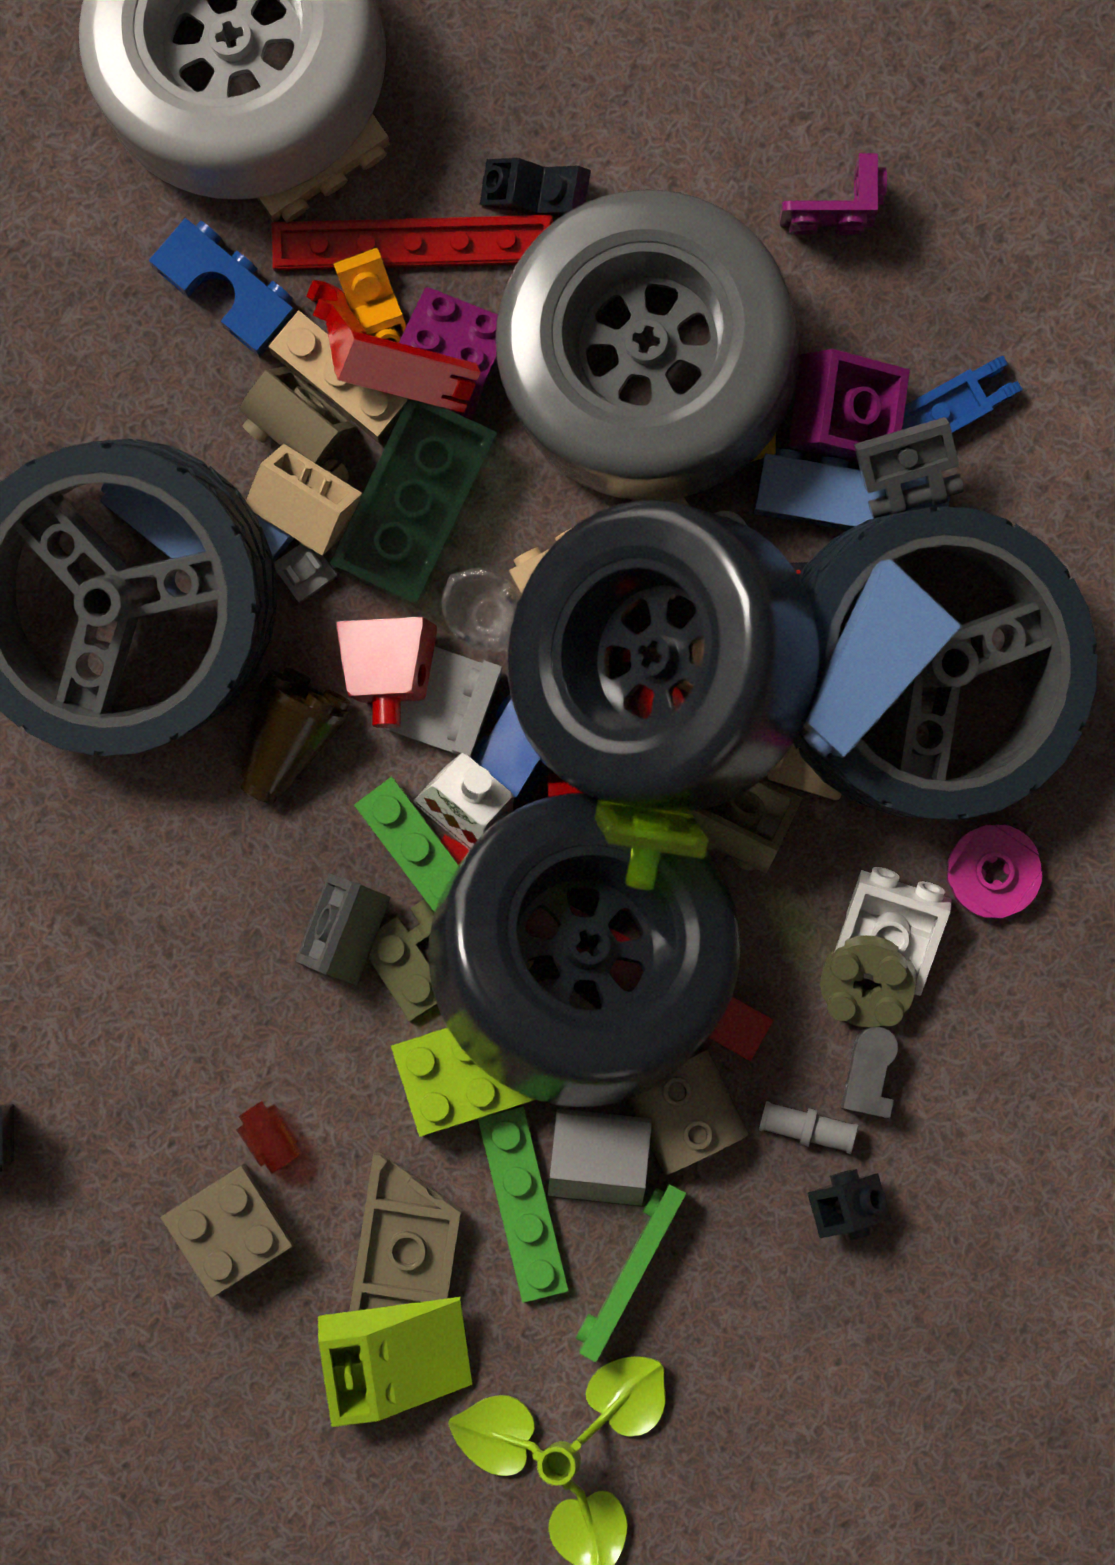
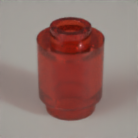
(268, 1136)

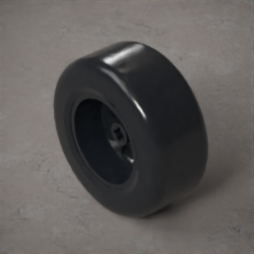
(580, 619)
(533, 1034)

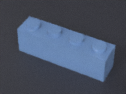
(817, 492)

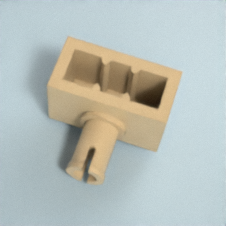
(304, 498)

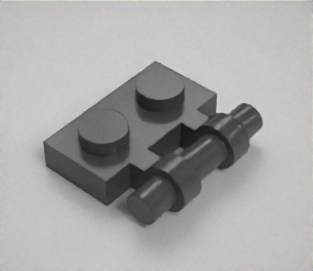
(907, 456)

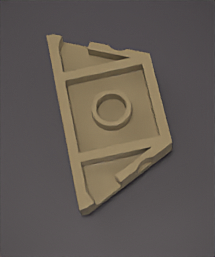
(403, 1240)

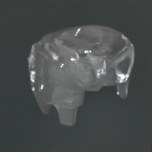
(480, 608)

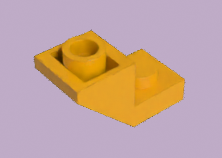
(371, 295)

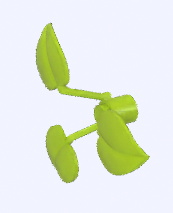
(497, 1436)

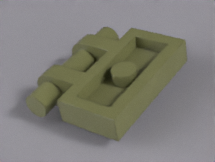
(403, 964)

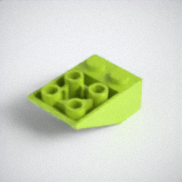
(392, 1358)

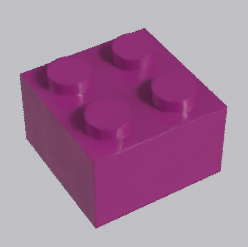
(845, 402)

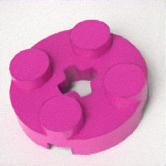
(1021, 867)

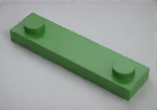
(597, 1330)

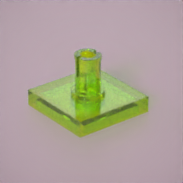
(649, 834)

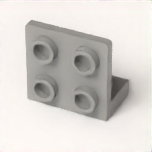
(454, 703)

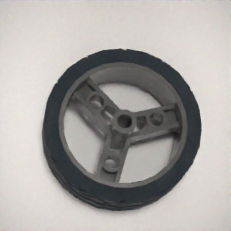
(234, 569)
(1045, 623)

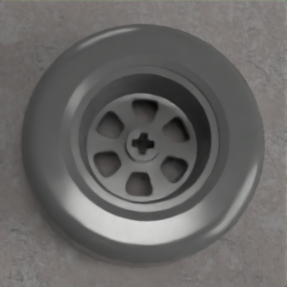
(619, 251)

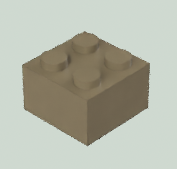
(227, 1230)

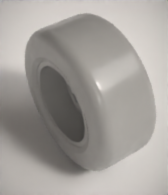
(243, 142)

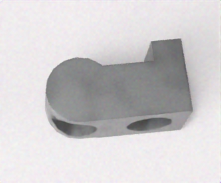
(867, 1070)

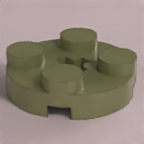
(863, 1006)

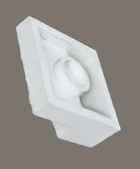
(899, 913)

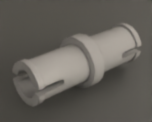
(808, 1127)

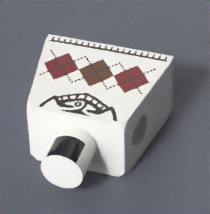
(465, 800)

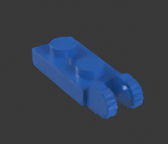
(960, 398)

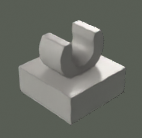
(304, 572)

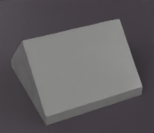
(599, 1157)

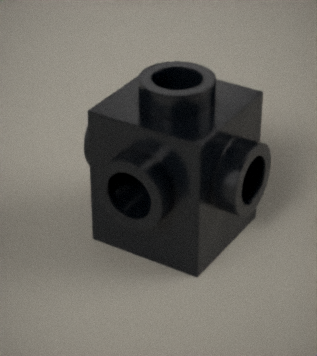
(849, 1205)

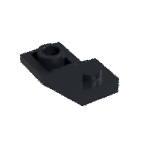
(533, 188)

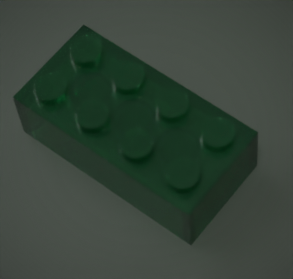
(414, 501)

